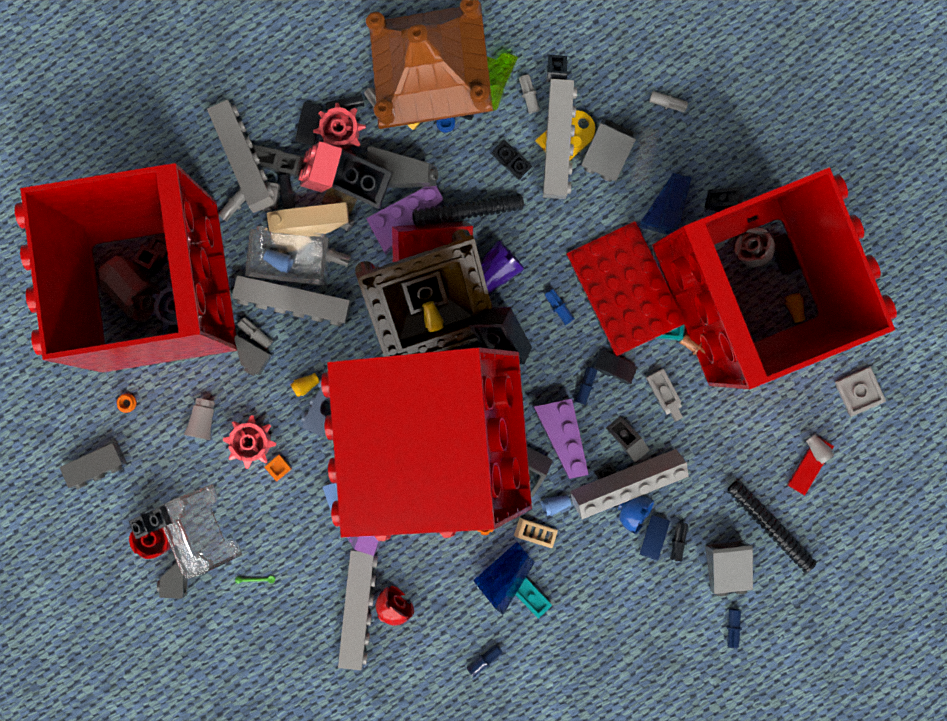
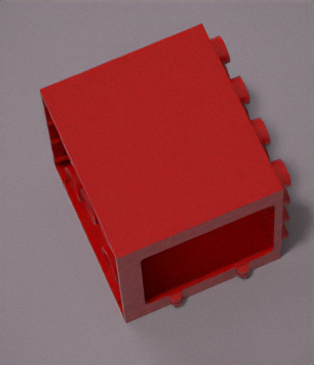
(74, 216)
(831, 262)
(427, 442)

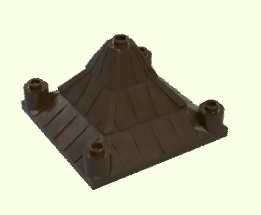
(398, 290)

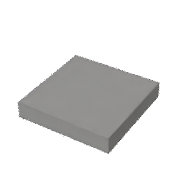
(860, 391)

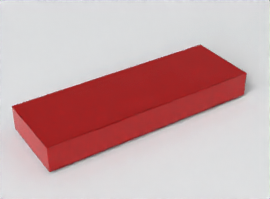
(806, 472)

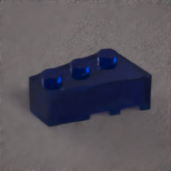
(667, 208)
(505, 577)

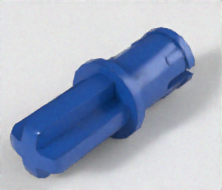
(559, 306)

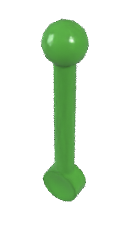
(271, 579)

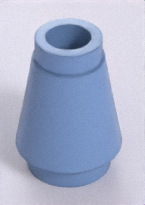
(279, 260)
(555, 504)

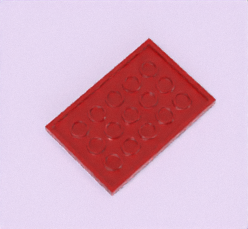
(625, 288)

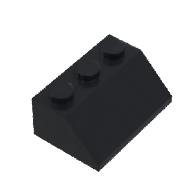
(501, 331)

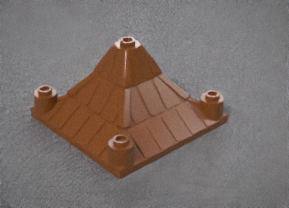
(430, 65)

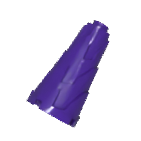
(499, 266)

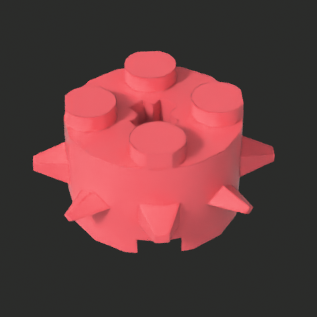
(335, 118)
(238, 442)

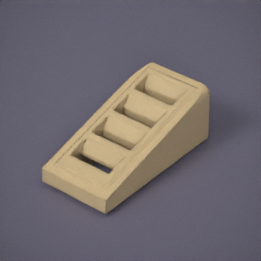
(520, 529)

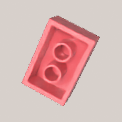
(320, 167)

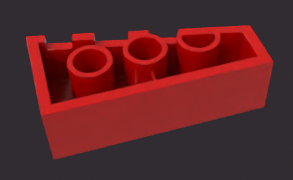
(412, 240)

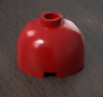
(392, 607)

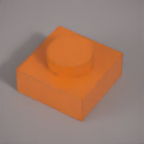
(278, 467)

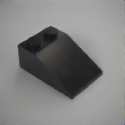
(361, 178)

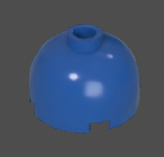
(635, 512)

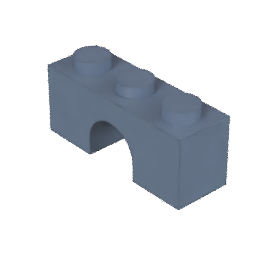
(315, 418)

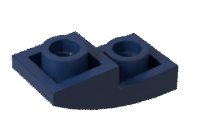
(654, 537)

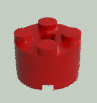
(150, 548)

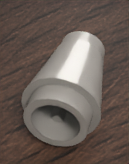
(820, 450)

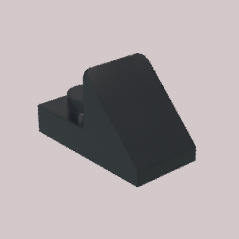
(557, 67)
(724, 198)

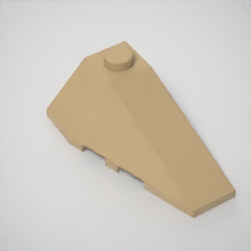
(308, 220)

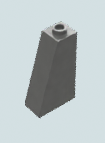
(406, 170)

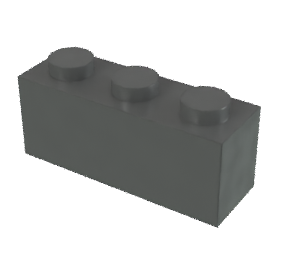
(93, 466)

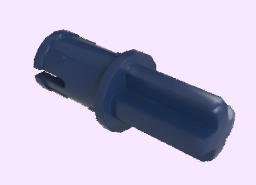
(586, 385)
(734, 628)
(484, 660)

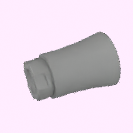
(201, 419)

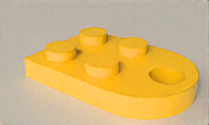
(581, 138)

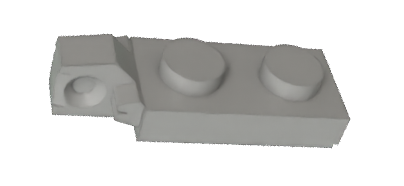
(665, 393)

